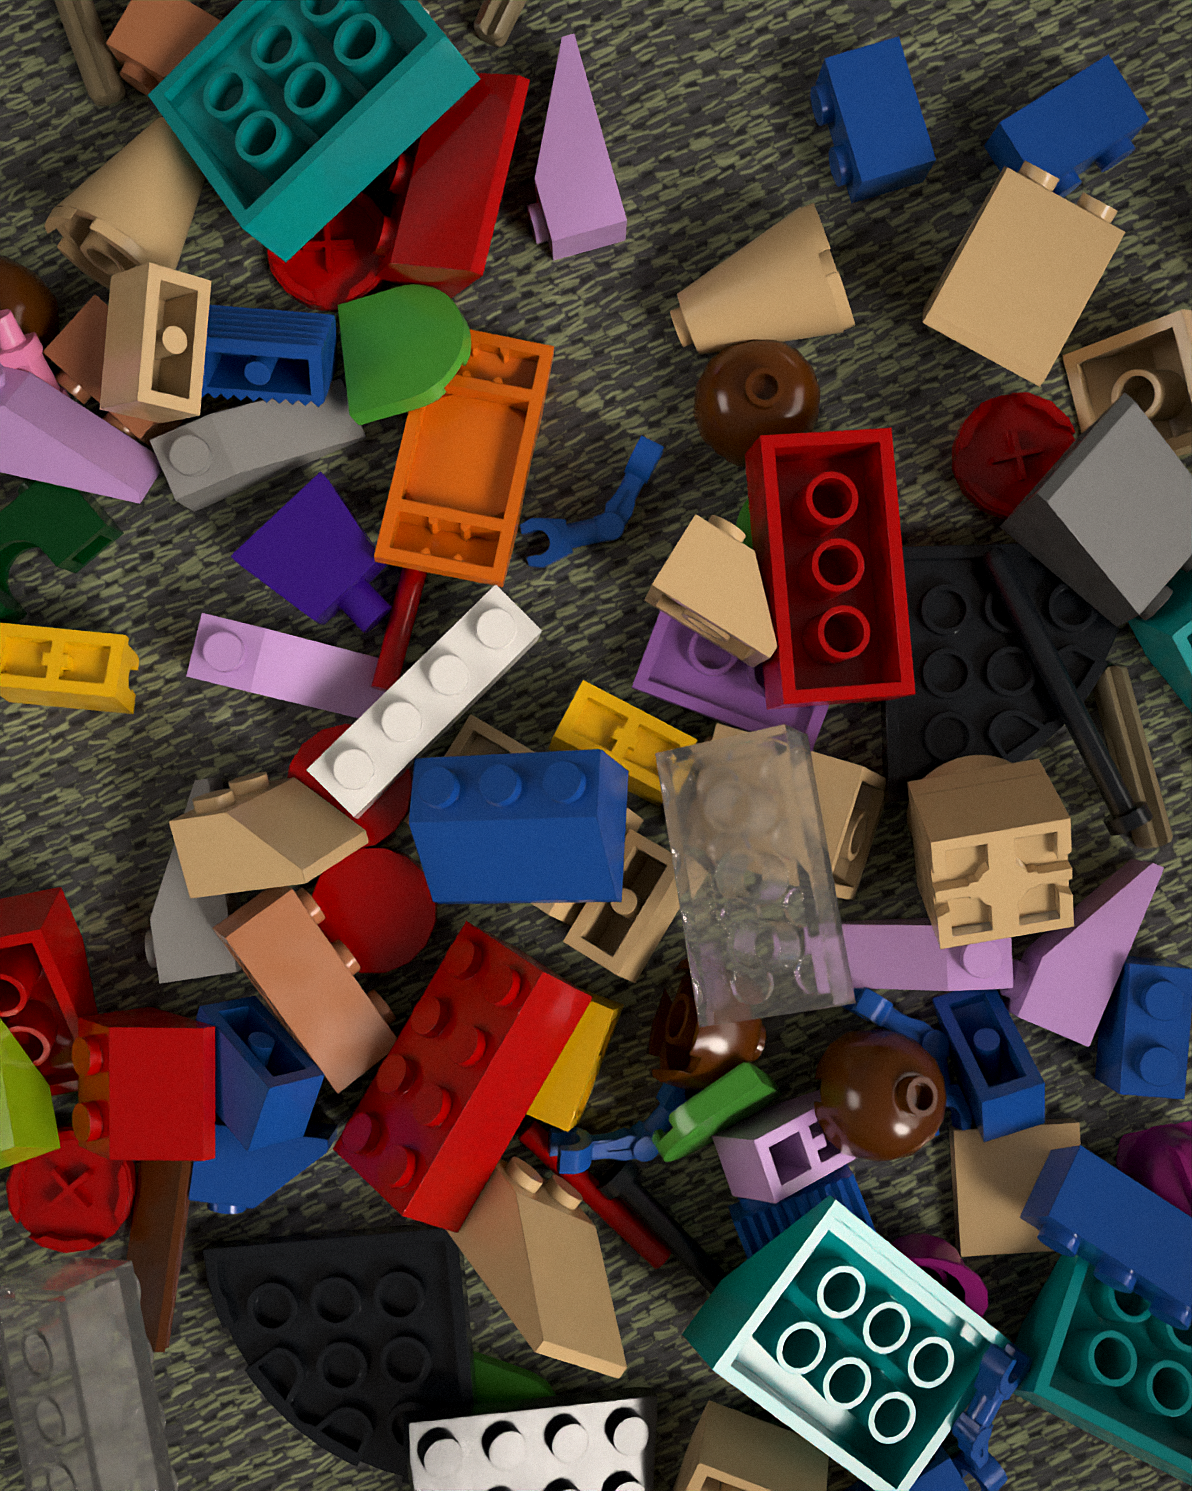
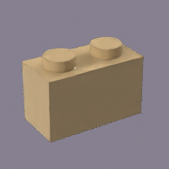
(155, 344)
(627, 932)

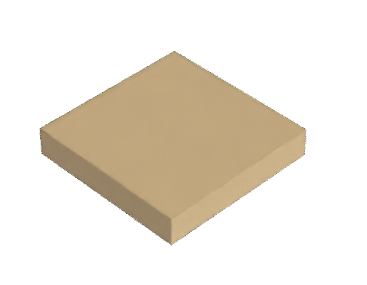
(995, 1182)

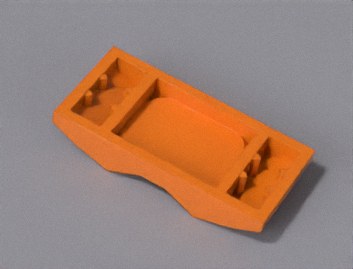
(468, 465)

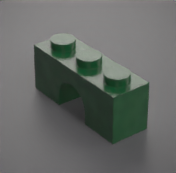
(60, 522)

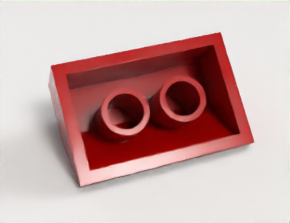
(451, 189)

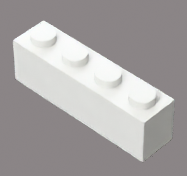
(425, 702)

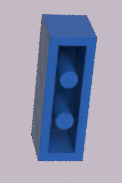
(1118, 1228)

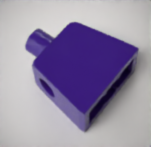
(318, 557)

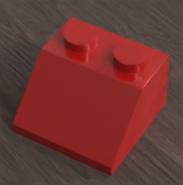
(145, 1086)

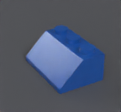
(521, 827)

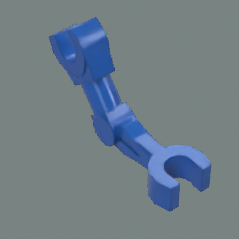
(603, 527)
(880, 1012)
(578, 1147)
(997, 1379)

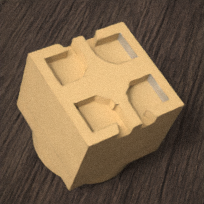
(990, 850)

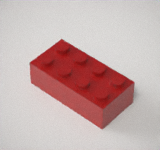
(831, 567)
(460, 1078)

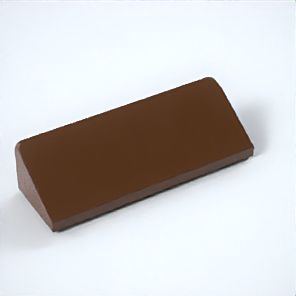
(158, 1242)

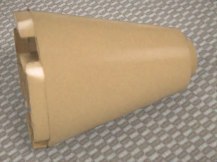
(131, 207)
(768, 290)

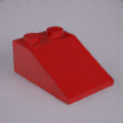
(44, 982)

